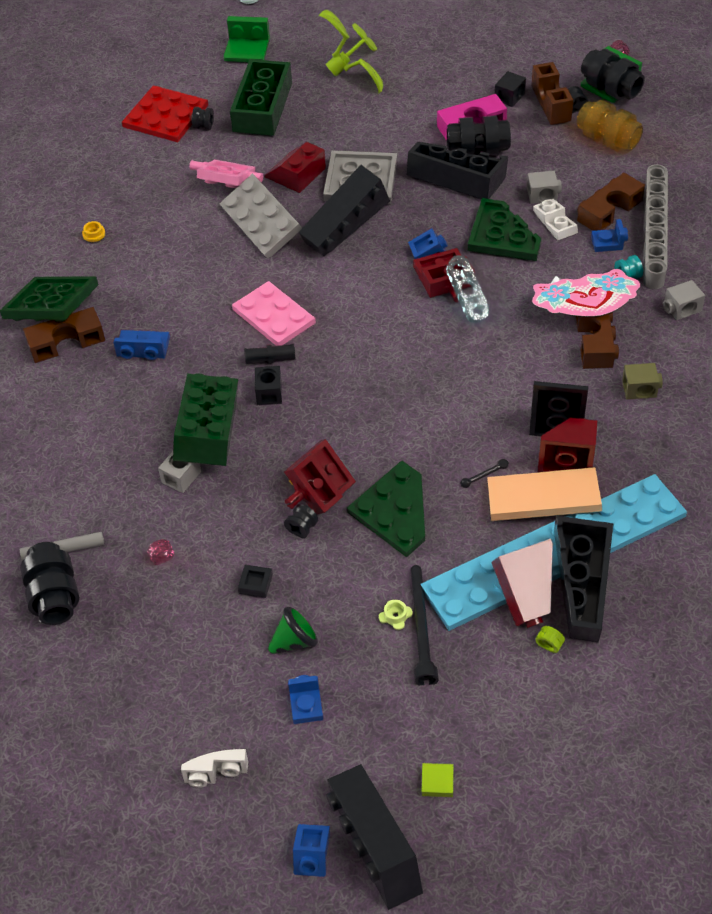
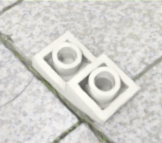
(553, 217)
(205, 767)

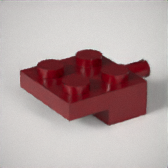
(433, 273)
(318, 478)

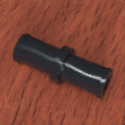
(269, 353)

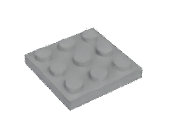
(344, 163)

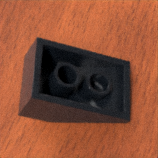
(555, 404)

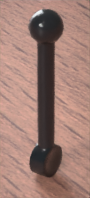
(502, 464)

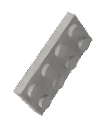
(260, 216)

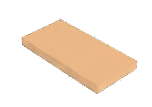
(544, 494)

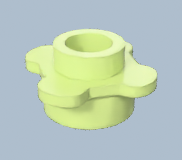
(398, 607)

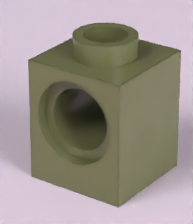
(641, 381)

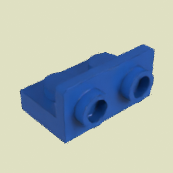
(141, 344)

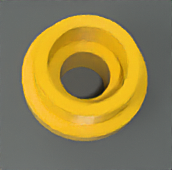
(93, 231)

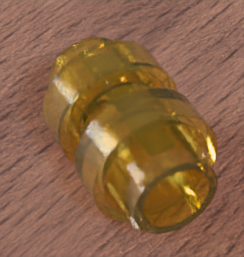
(616, 127)

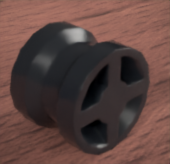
(579, 98)
(202, 118)
(301, 521)

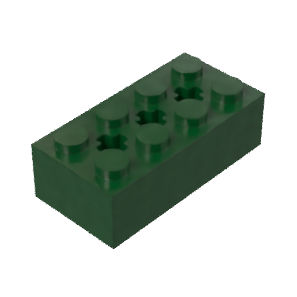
(261, 97)
(205, 419)

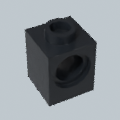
(510, 88)
(268, 385)

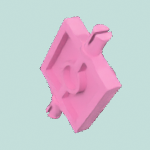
(224, 172)

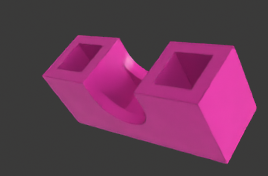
(477, 109)

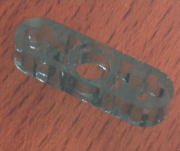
(454, 276)

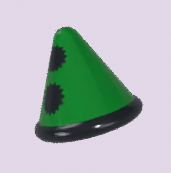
(292, 633)

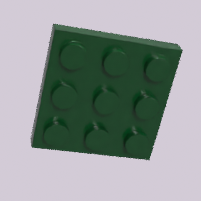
(49, 298)

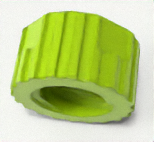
(550, 639)

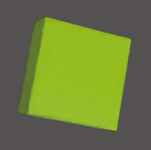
(437, 780)

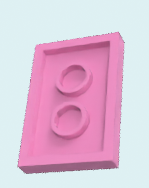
(273, 314)

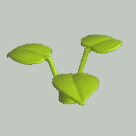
(340, 60)

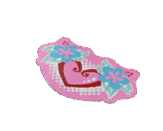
(588, 295)

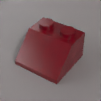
(299, 167)
(568, 446)

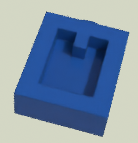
(610, 239)
(427, 244)
(305, 699)
(311, 850)

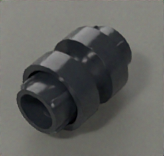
(617, 76)
(490, 135)
(49, 583)

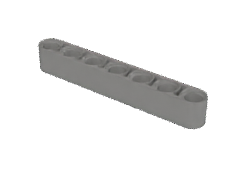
(655, 227)

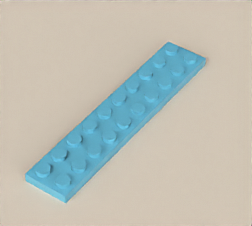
(474, 587)

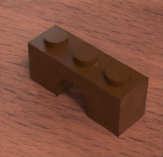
(554, 100)
(599, 209)
(47, 335)
(599, 347)

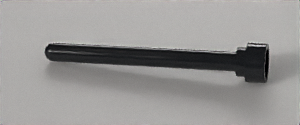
(425, 668)

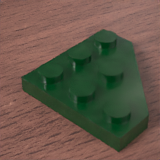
(502, 232)
(394, 508)

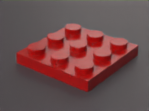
(164, 113)

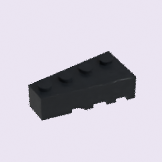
(457, 169)
(345, 211)
(583, 566)
(375, 836)

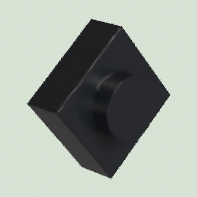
(255, 581)

